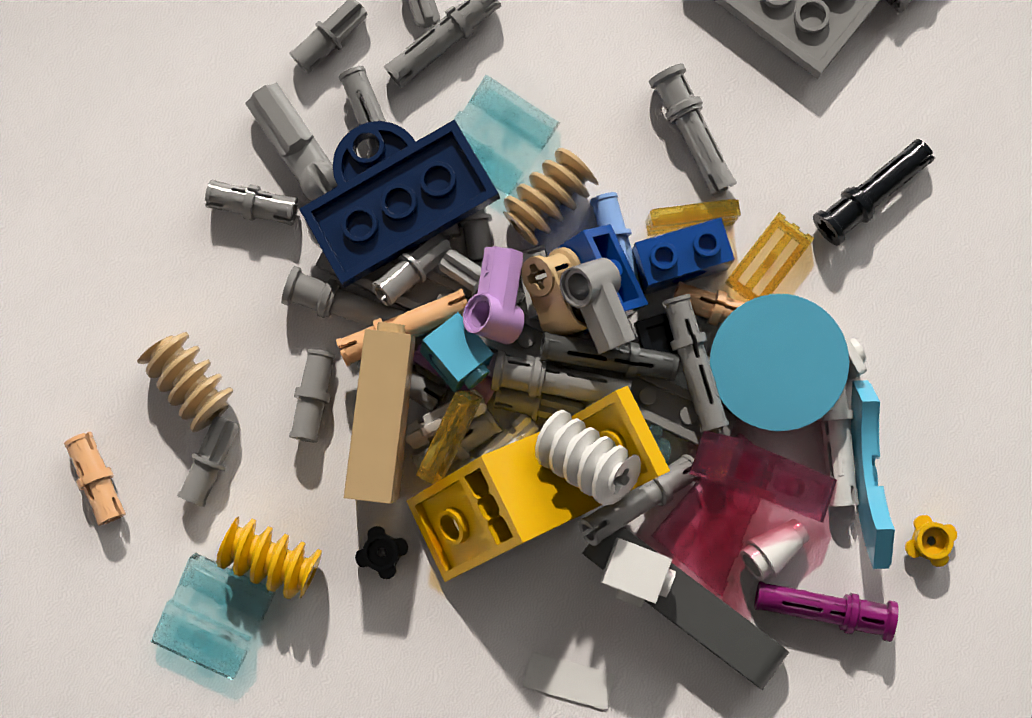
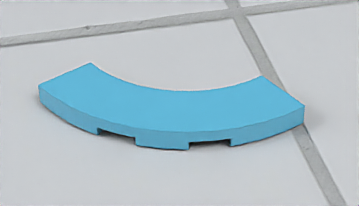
(872, 507)

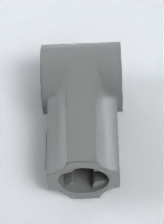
(594, 290)

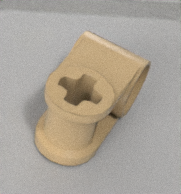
(552, 310)

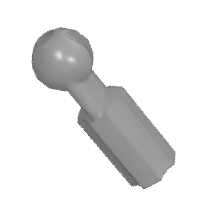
(292, 140)

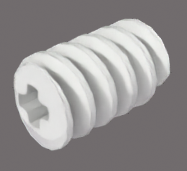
(586, 458)

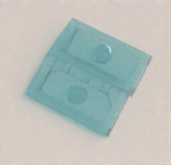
(504, 132)
(212, 616)

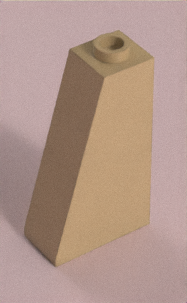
(380, 415)

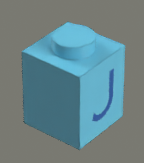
(457, 354)

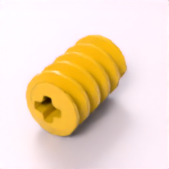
(267, 559)

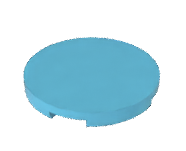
(779, 362)

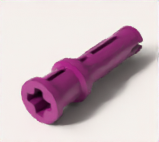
(847, 612)

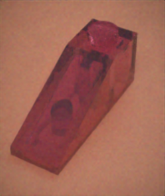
(762, 475)

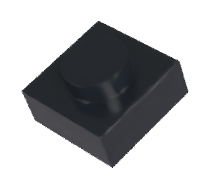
(655, 333)

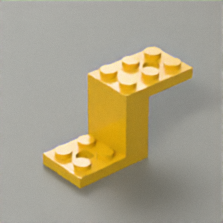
(513, 498)

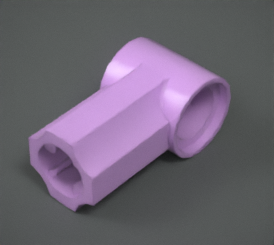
(494, 308)

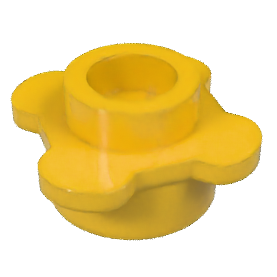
(944, 540)

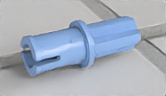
(608, 212)

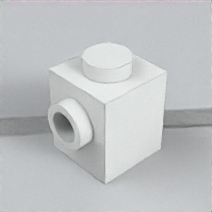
(637, 573)

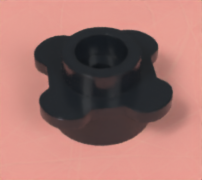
(369, 554)

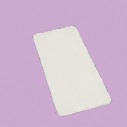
(569, 680)

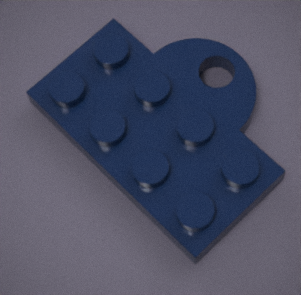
(395, 196)

